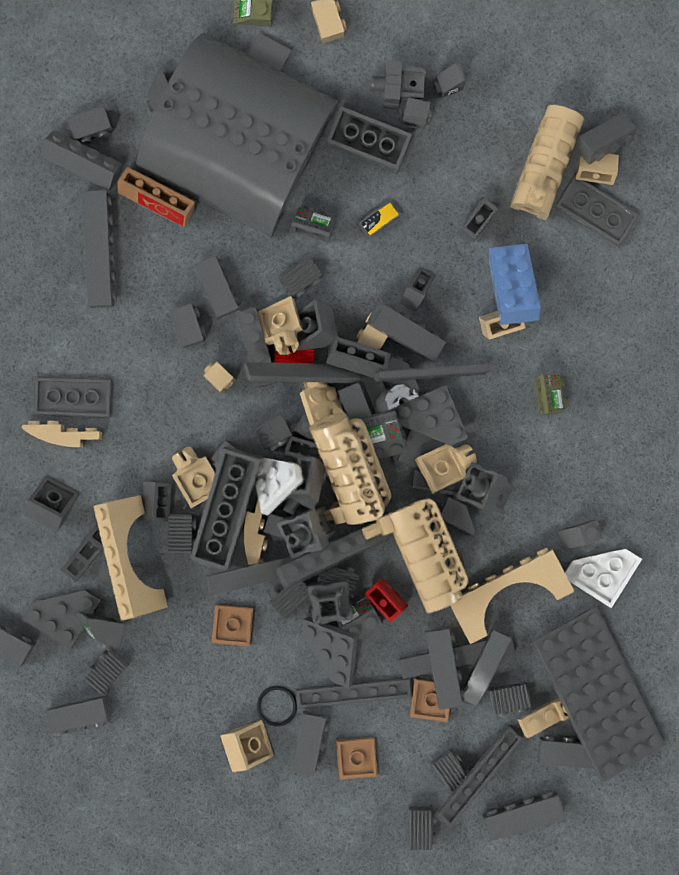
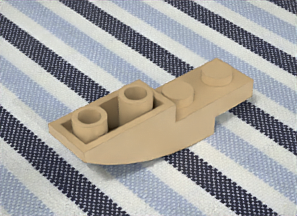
(55, 434)
(253, 541)
(543, 717)

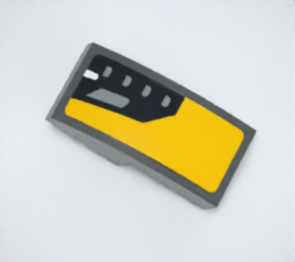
(379, 219)

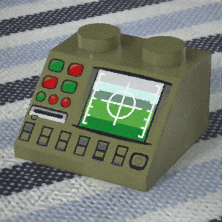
(253, 12)
(550, 394)

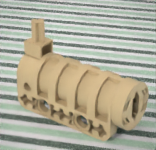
(547, 161)
(350, 470)
(423, 554)

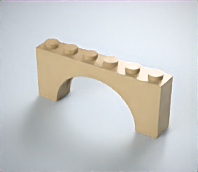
(114, 525)
(541, 570)

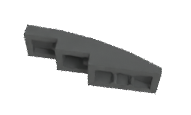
(84, 555)
(485, 667)

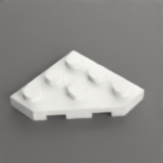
(276, 482)
(603, 574)

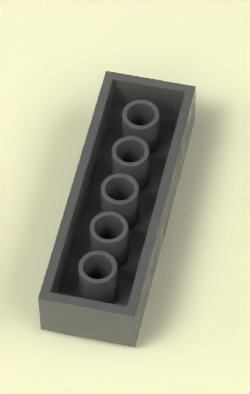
(226, 508)

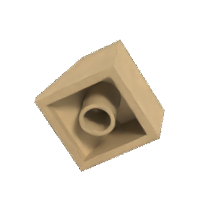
(247, 746)

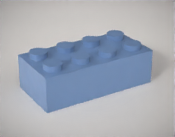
(514, 284)

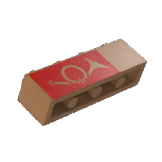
(156, 197)

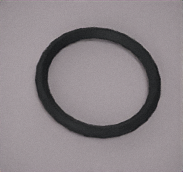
(259, 706)

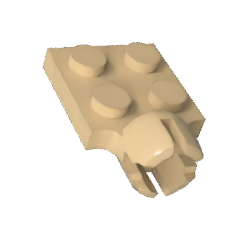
(280, 325)
(320, 400)
(445, 466)
(193, 476)

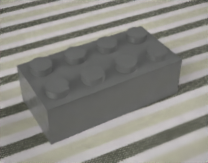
(368, 140)

